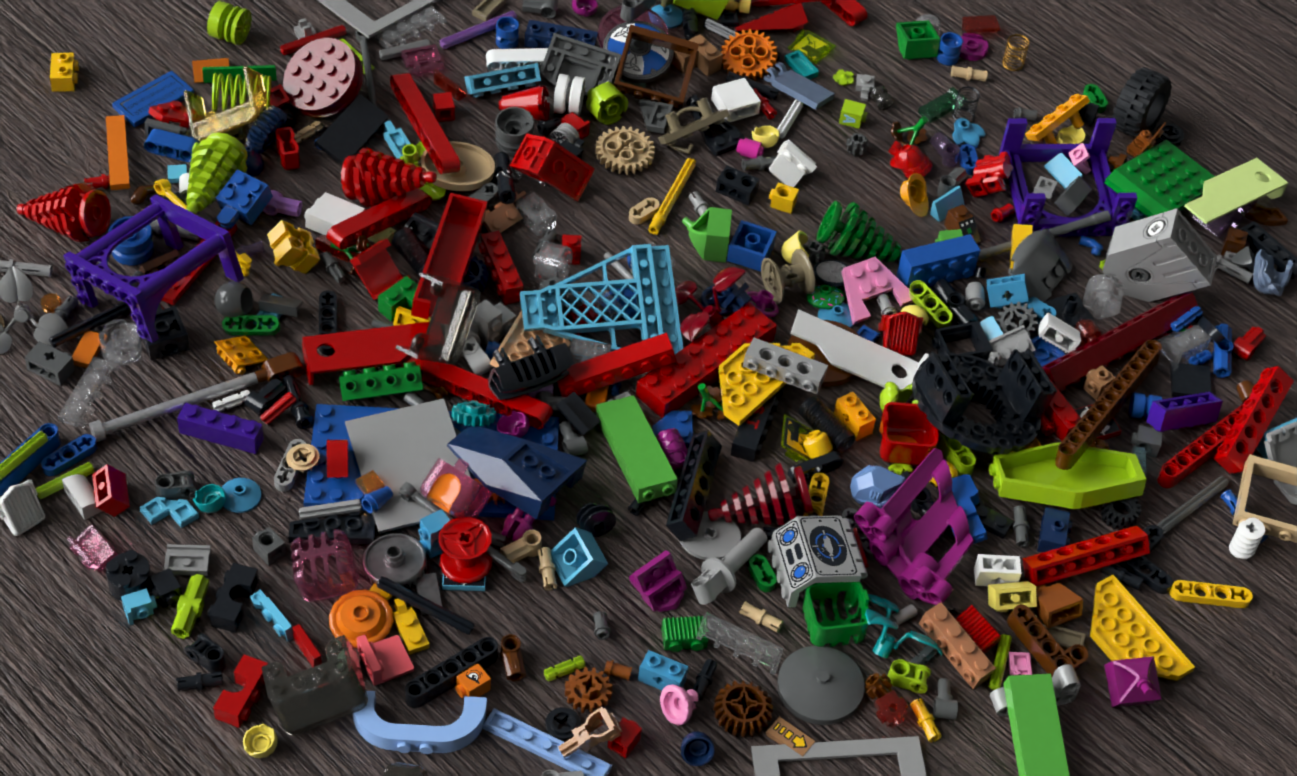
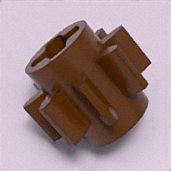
(878, 685)

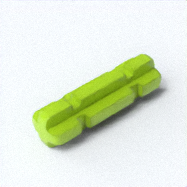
(564, 668)

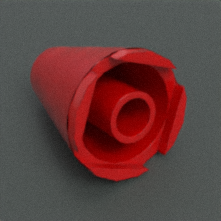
(531, 99)

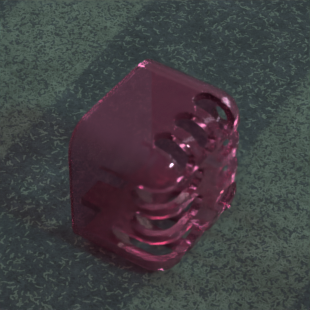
(324, 547)

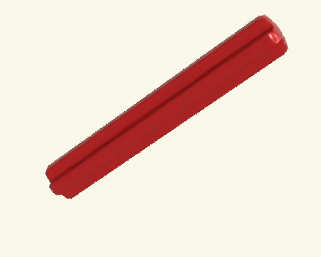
(294, 46)

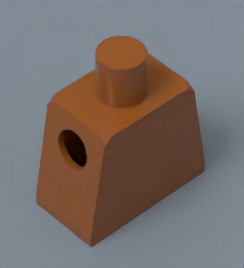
(1057, 604)

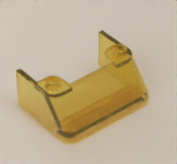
(204, 124)

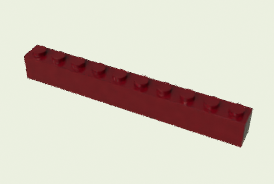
(1118, 341)

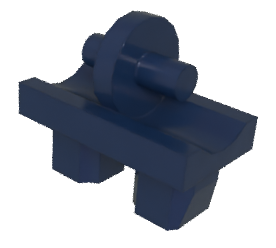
(736, 298)

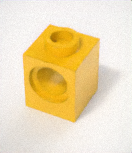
(783, 197)

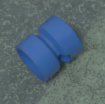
(507, 33)
(949, 48)
(1140, 404)

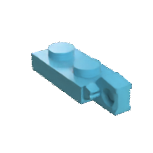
(395, 138)
(272, 613)

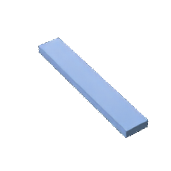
(543, 744)

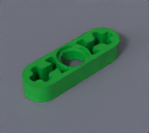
(266, 320)

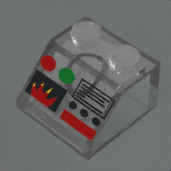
(1184, 344)

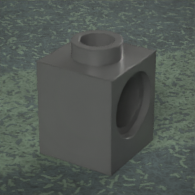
(1147, 438)
(271, 552)

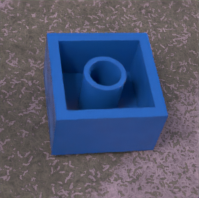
(751, 245)

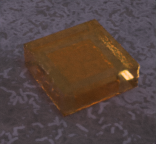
(369, 482)

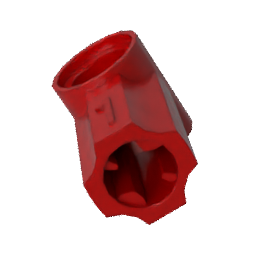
(1246, 345)

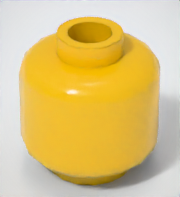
(817, 444)

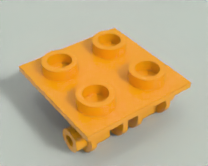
(239, 353)

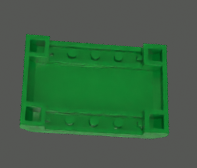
(1160, 178)

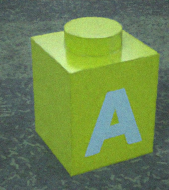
(853, 114)

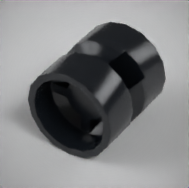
(1089, 113)

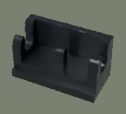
(423, 228)

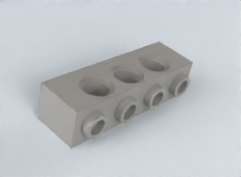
(785, 365)

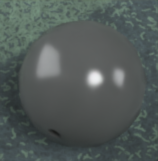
(233, 299)

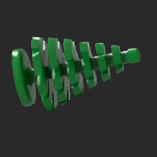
(856, 234)

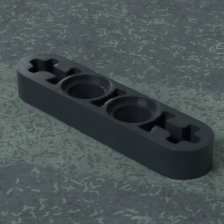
(325, 322)

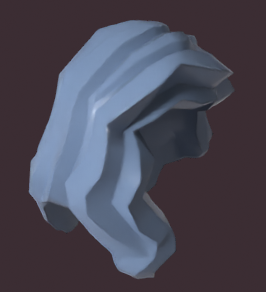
(1266, 278)

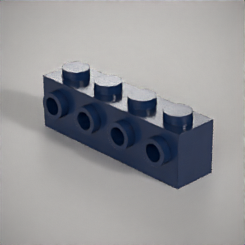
(540, 34)

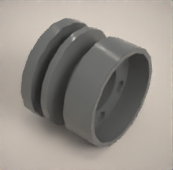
(511, 128)

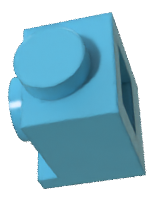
(138, 605)

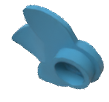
(967, 133)

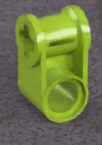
(909, 676)

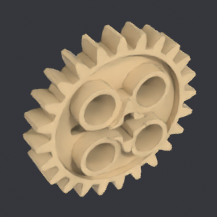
(625, 150)

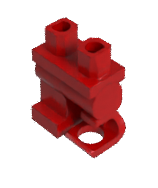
(990, 170)

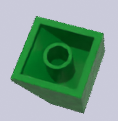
(917, 39)

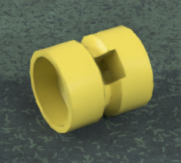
(743, 6)

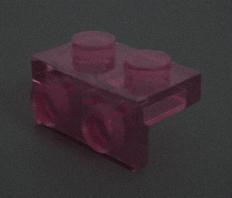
(92, 548)

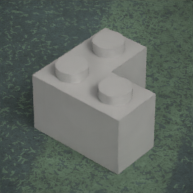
(493, 321)

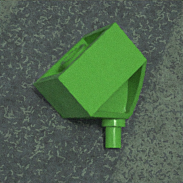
(711, 233)

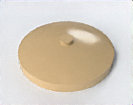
(475, 168)

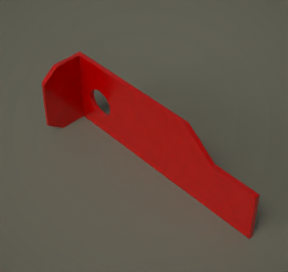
(359, 348)

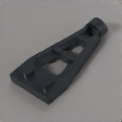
(723, 142)

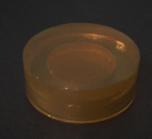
(50, 302)

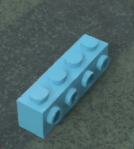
(504, 78)

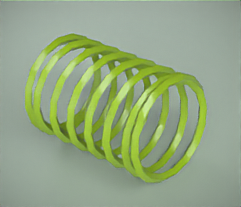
(234, 88)

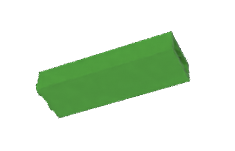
(636, 449)
(1035, 725)

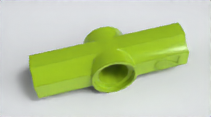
(190, 606)

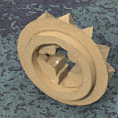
(305, 450)

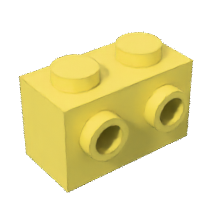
(1009, 595)

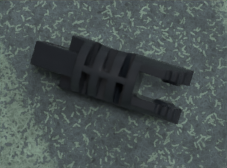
(690, 23)

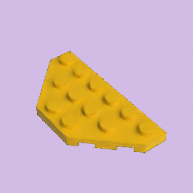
(747, 390)
(1129, 632)

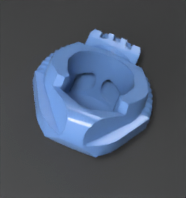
(875, 485)

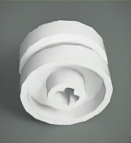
(569, 95)

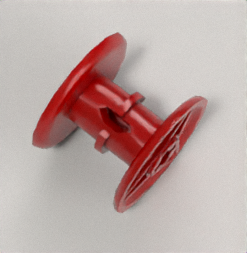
(464, 549)

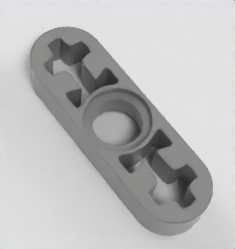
(282, 470)

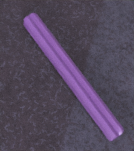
(473, 31)

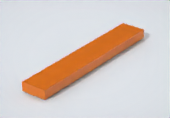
(117, 152)

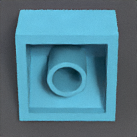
(577, 557)

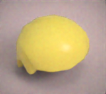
(767, 135)
(1070, 135)
(917, 311)
(260, 741)

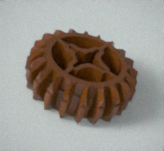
(730, 711)

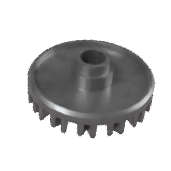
(396, 558)

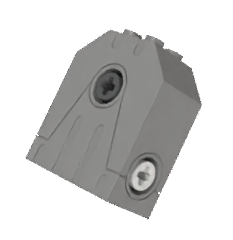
(1159, 257)

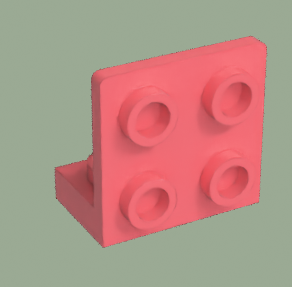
(384, 658)

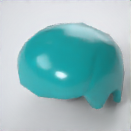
(210, 498)

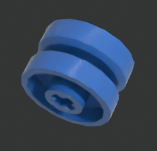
(136, 248)

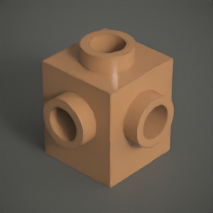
(1098, 381)

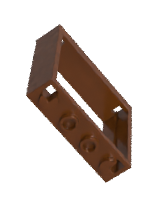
(661, 40)

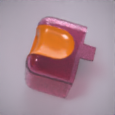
(454, 490)

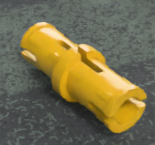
(925, 720)

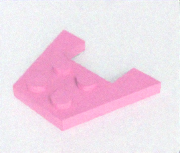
(867, 281)

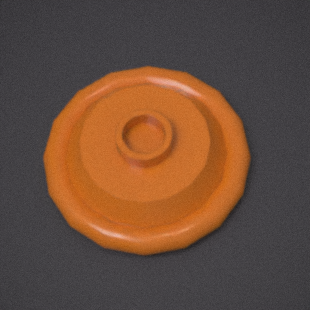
(361, 614)

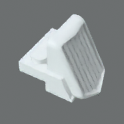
(791, 164)
(21, 508)

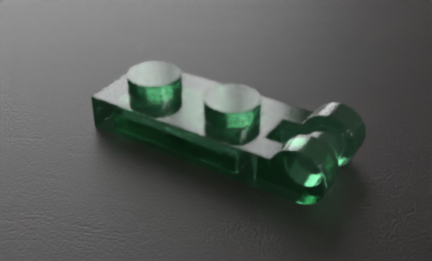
(940, 105)

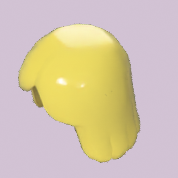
(793, 243)

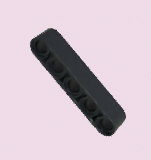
(445, 680)

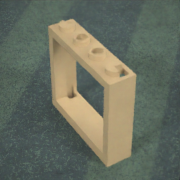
(1271, 470)

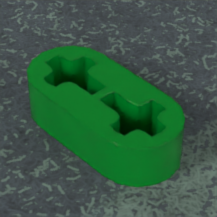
(1096, 95)
(758, 575)

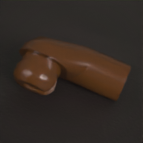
(141, 193)

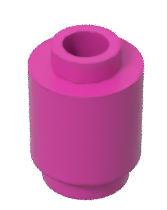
(749, 148)

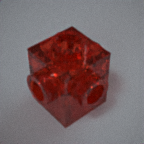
(892, 701)

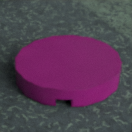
(973, 47)

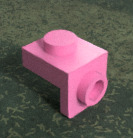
(1079, 158)

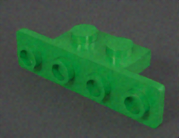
(235, 70)

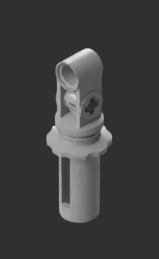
(473, 353)

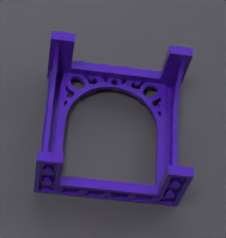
(1030, 205)
(152, 287)

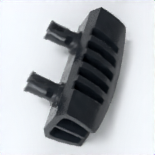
(529, 372)

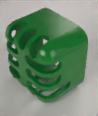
(837, 630)

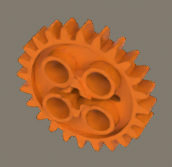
(749, 54)

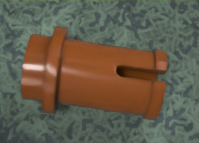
(617, 670)

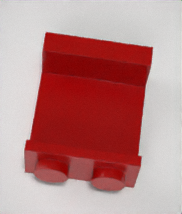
(376, 268)

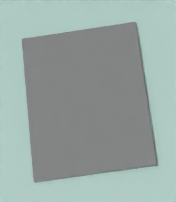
(402, 449)

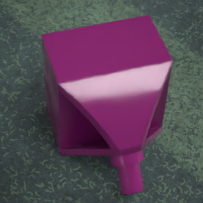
(1132, 681)

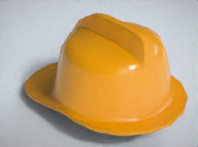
(915, 194)

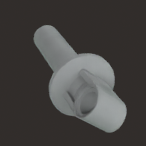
(719, 574)

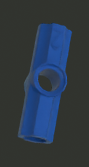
(1222, 352)

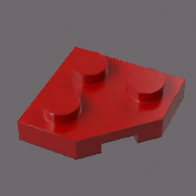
(171, 111)

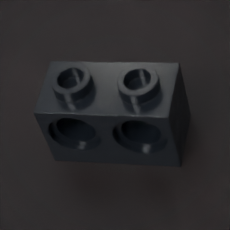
(737, 185)

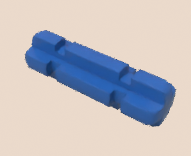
(1186, 319)

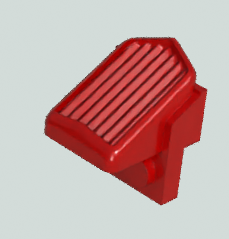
(901, 332)

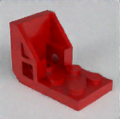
(552, 164)

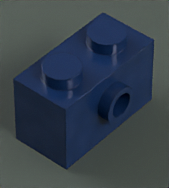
(1054, 530)

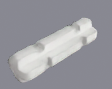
(230, 401)

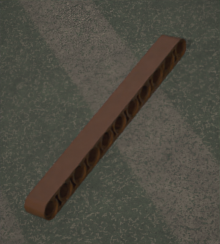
(1107, 405)

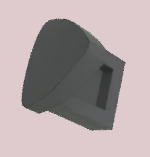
(1245, 258)

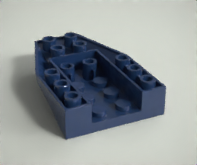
(517, 468)

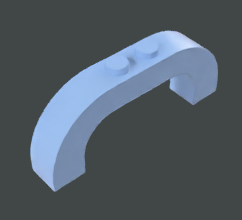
(421, 738)

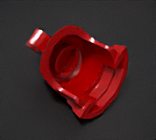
(909, 159)

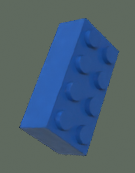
(940, 260)

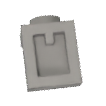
(1046, 186)

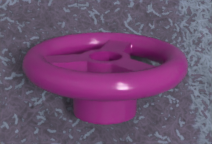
(764, 300)

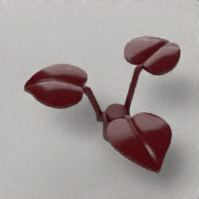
(694, 324)

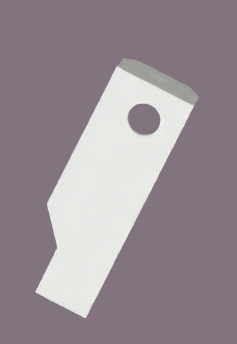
(854, 352)

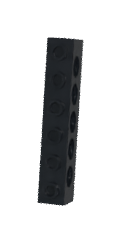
(694, 486)

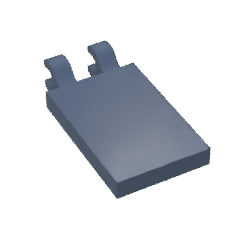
(798, 86)

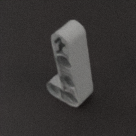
(1064, 683)

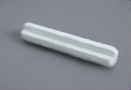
(789, 118)

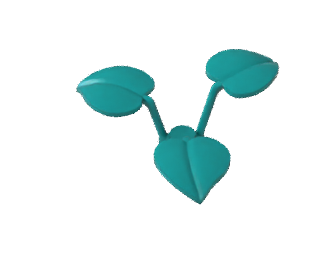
(886, 641)

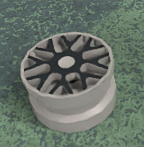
(564, 132)

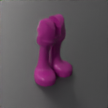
(522, 524)

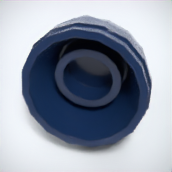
(254, 162)
(697, 748)

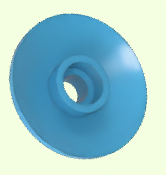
(671, 15)
(838, 313)
(241, 501)

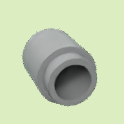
(975, 296)

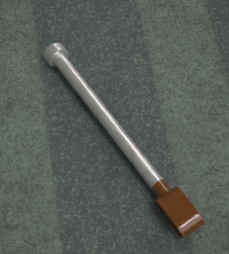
(271, 369)

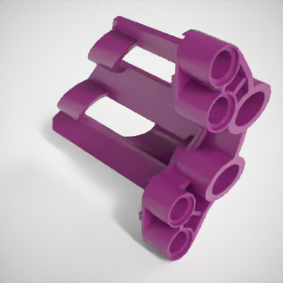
(905, 542)

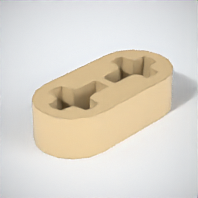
(643, 209)

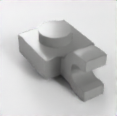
(865, 84)

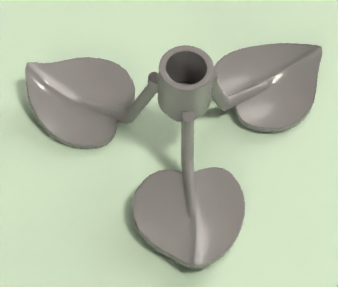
(18, 287)

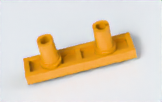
(1064, 111)

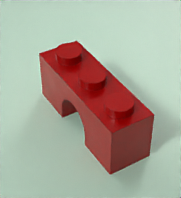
(235, 706)

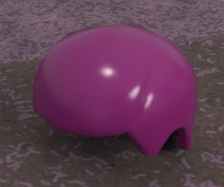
(584, 7)
(514, 425)

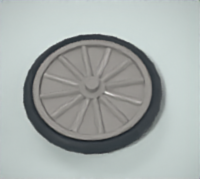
(829, 272)

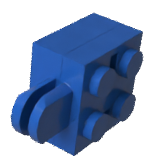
(242, 199)

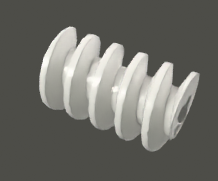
(1247, 538)

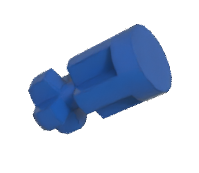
(1200, 358)

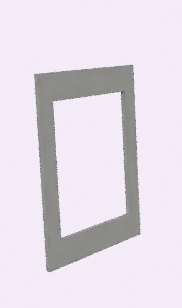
(368, 26)
(907, 749)

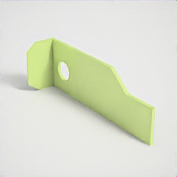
(1235, 189)

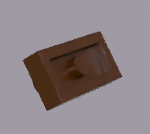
(162, 261)

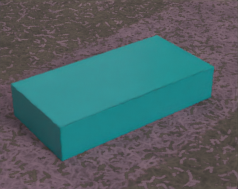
(801, 65)

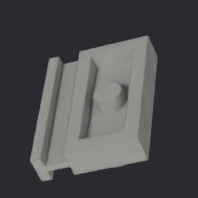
(1007, 342)
(188, 559)

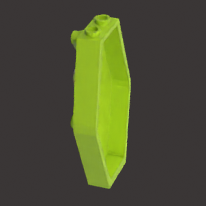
(1094, 479)

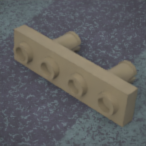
(678, 131)

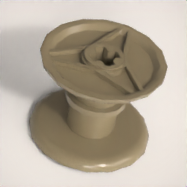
(799, 273)

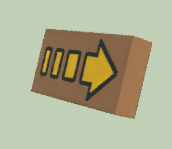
(787, 734)

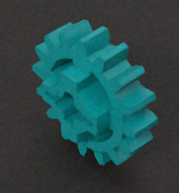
(473, 413)

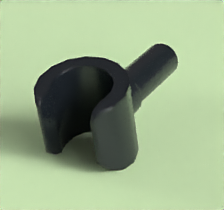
(980, 271)

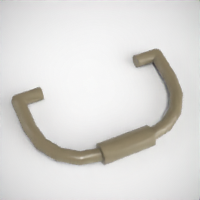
(691, 108)

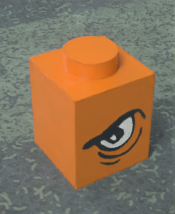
(473, 682)

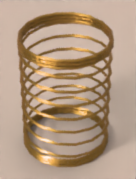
(1014, 48)

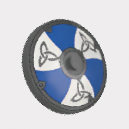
(644, 60)

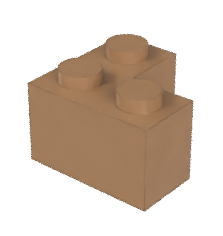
(707, 58)

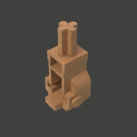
(582, 734)

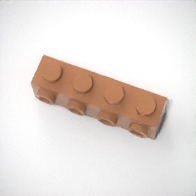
(957, 645)

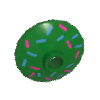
(826, 296)

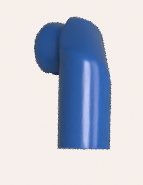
(1091, 243)

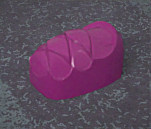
(673, 447)

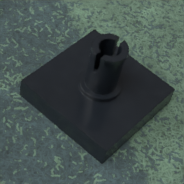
(1069, 309)

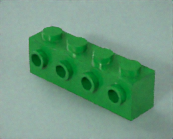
(381, 382)

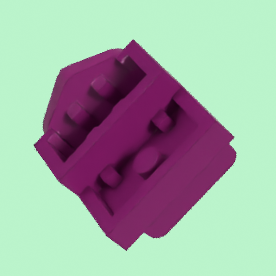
(660, 583)

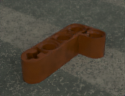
(1043, 640)

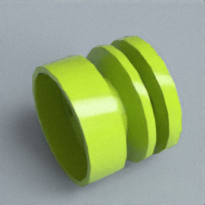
(229, 23)

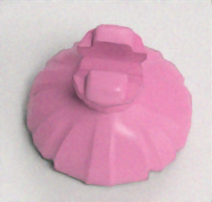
(678, 703)

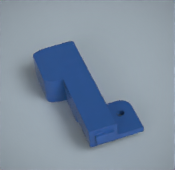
(967, 497)

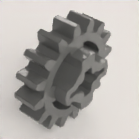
(1027, 319)

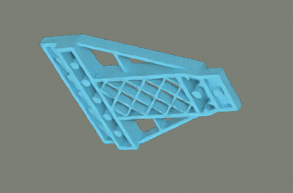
(652, 288)

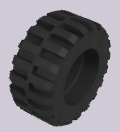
(1142, 102)

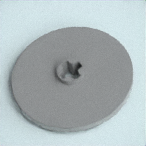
(724, 539)

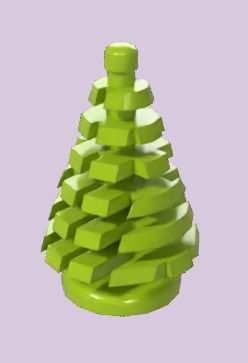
(212, 167)

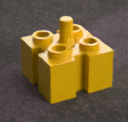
(293, 247)

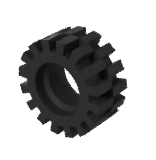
(1121, 520)

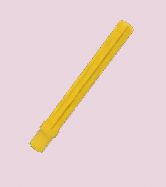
(660, 217)

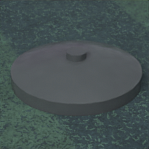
(820, 685)

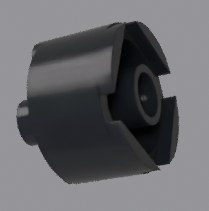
(128, 574)

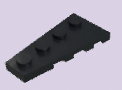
(358, 527)

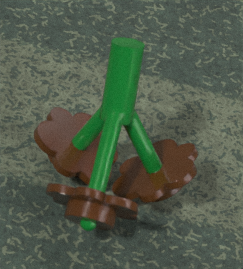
(915, 133)
(361, 245)
(710, 397)

